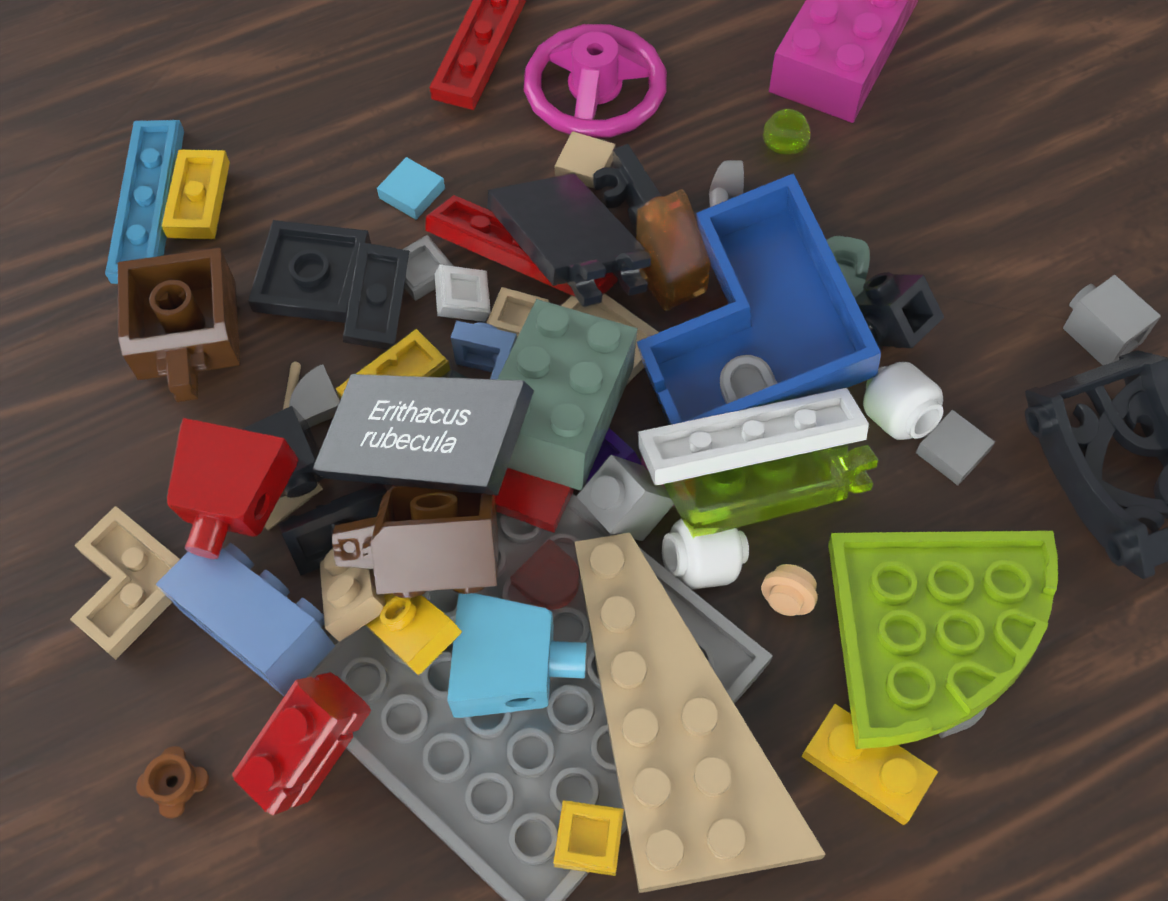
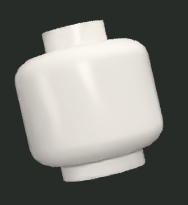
(903, 401)
(705, 559)

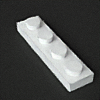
(752, 436)

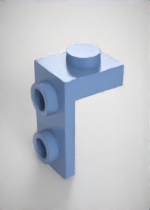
(481, 346)

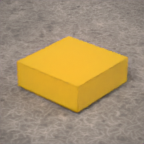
(588, 838)

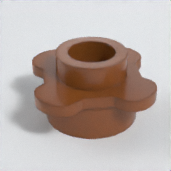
(155, 779)

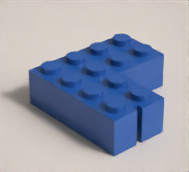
(782, 307)

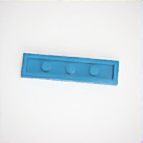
(144, 193)

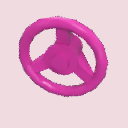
(597, 62)

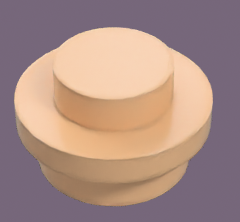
(790, 590)

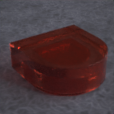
(548, 577)

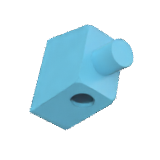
(506, 657)

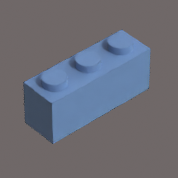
(249, 615)

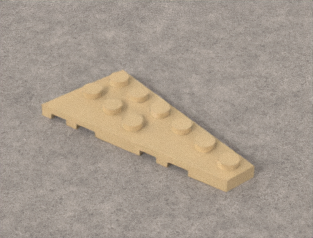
(685, 761)

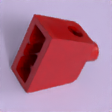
(226, 482)

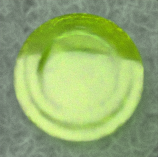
(787, 132)

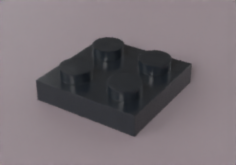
(307, 271)

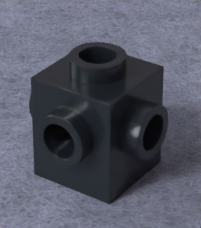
(898, 309)

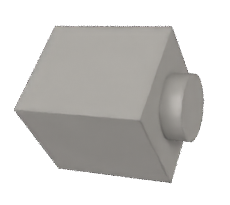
(1110, 320)
(625, 498)

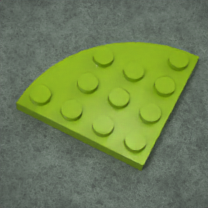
(936, 624)

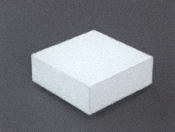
(462, 293)

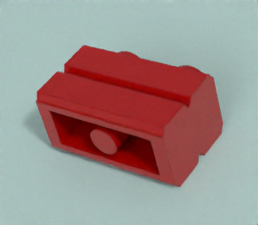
(301, 742)

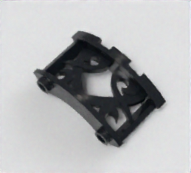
(1111, 515)

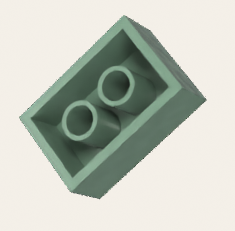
(577, 377)

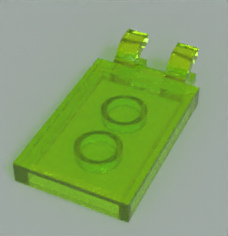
(771, 488)

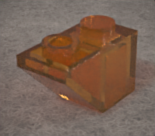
(676, 250)

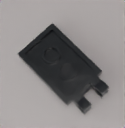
(570, 235)

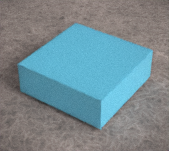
(411, 188)

